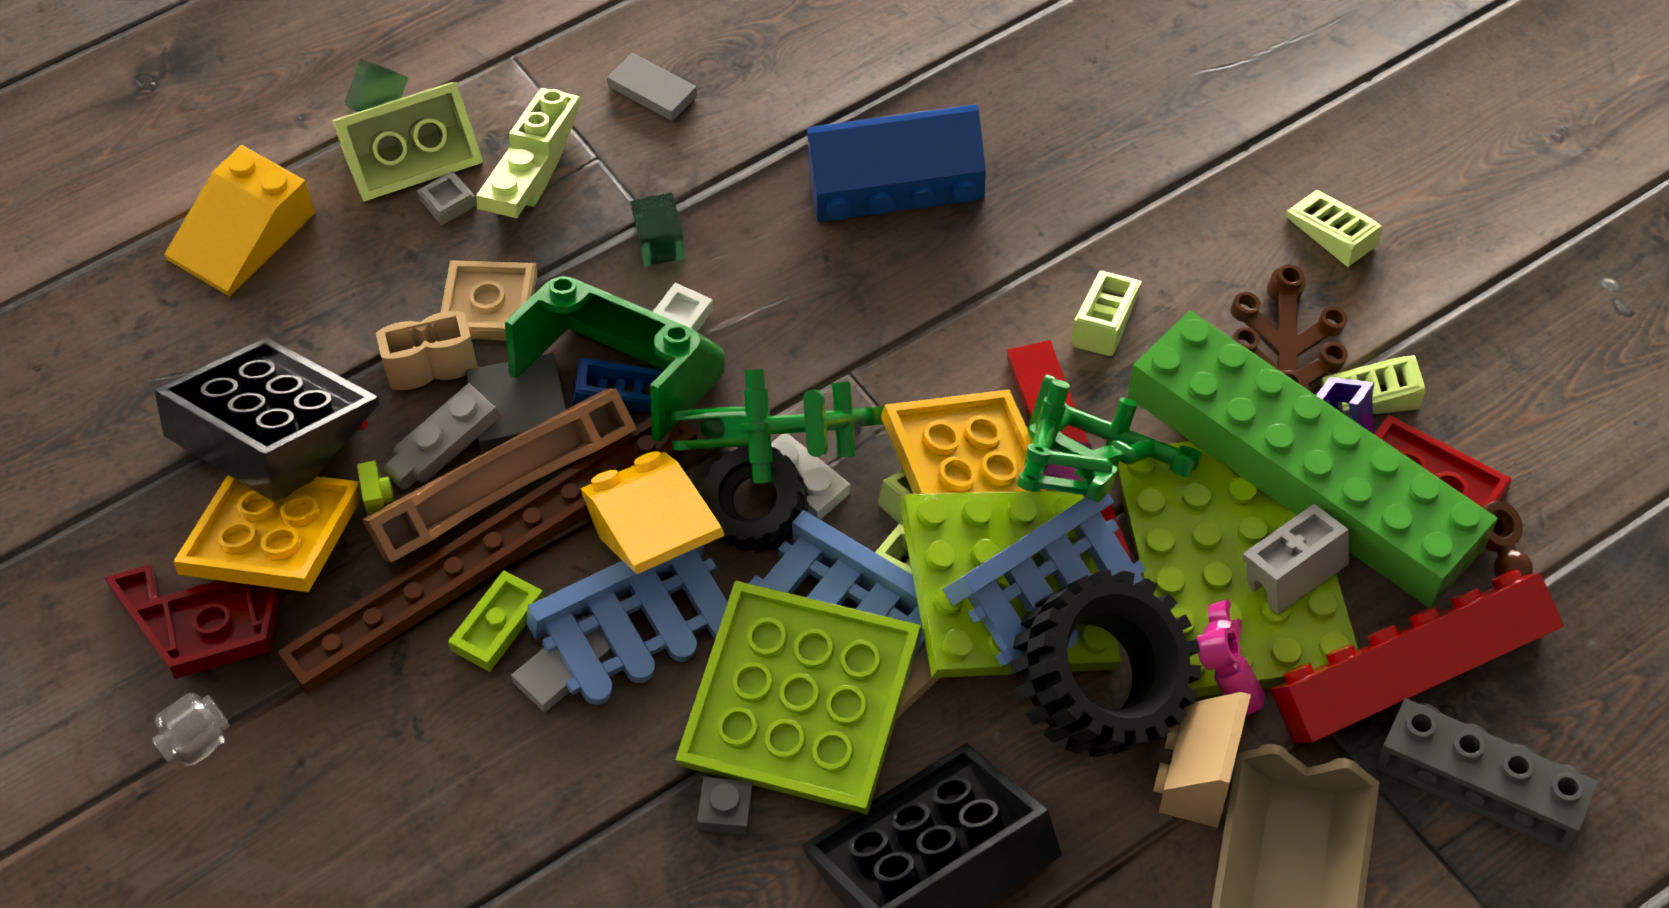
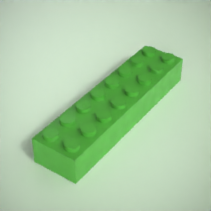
(1311, 454)

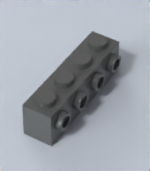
(1487, 774)

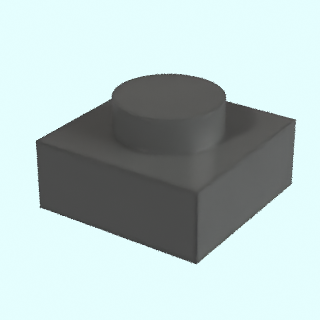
(725, 805)

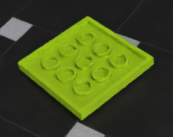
(956, 534)
(800, 696)

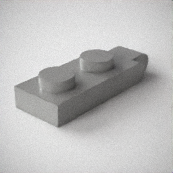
(441, 437)

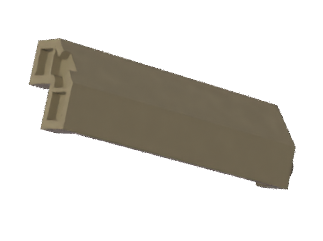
(1295, 833)

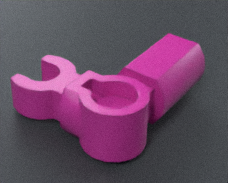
(1222, 652)

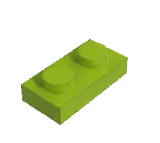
(495, 621)

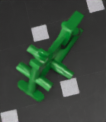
(753, 425)
(1097, 466)

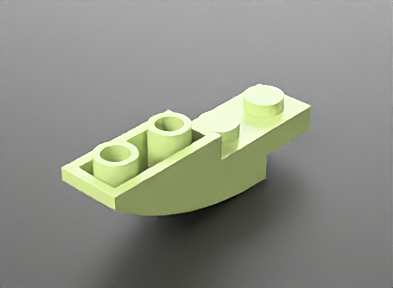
(532, 156)

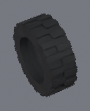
(764, 531)

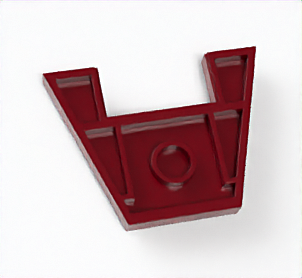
(199, 624)

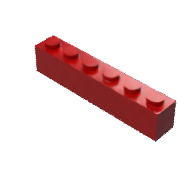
(1415, 657)

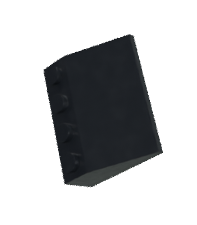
(264, 416)
(938, 840)

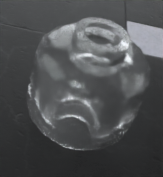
(190, 729)

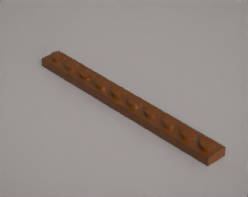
(463, 562)

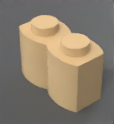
(426, 350)

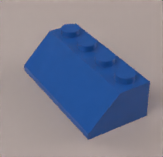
(896, 163)

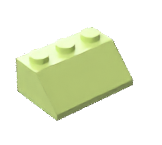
(408, 141)

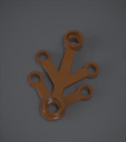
(1286, 288)

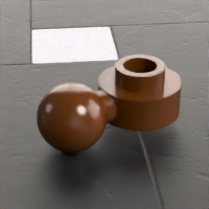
(1507, 533)

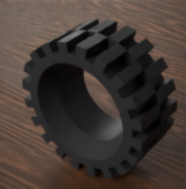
(1154, 648)

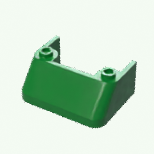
(687, 357)

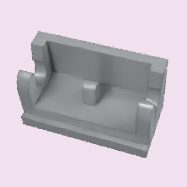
(1297, 557)

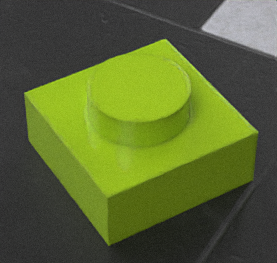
(376, 491)

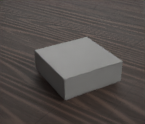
(447, 198)

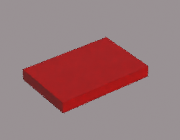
(1455, 468)

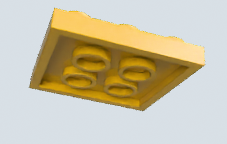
(959, 442)
(267, 541)

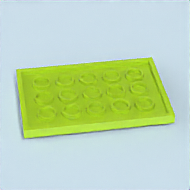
(1193, 547)

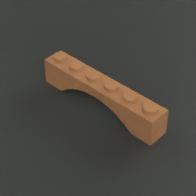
(497, 473)

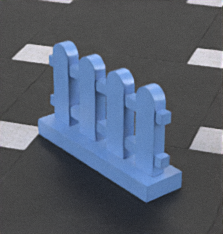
(844, 572)
(1029, 582)
(600, 598)

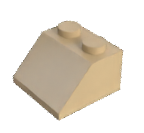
(1202, 759)

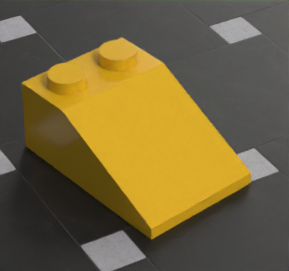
(240, 220)
(649, 512)

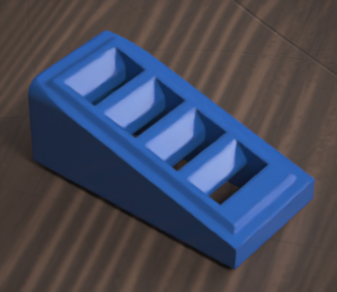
(610, 373)

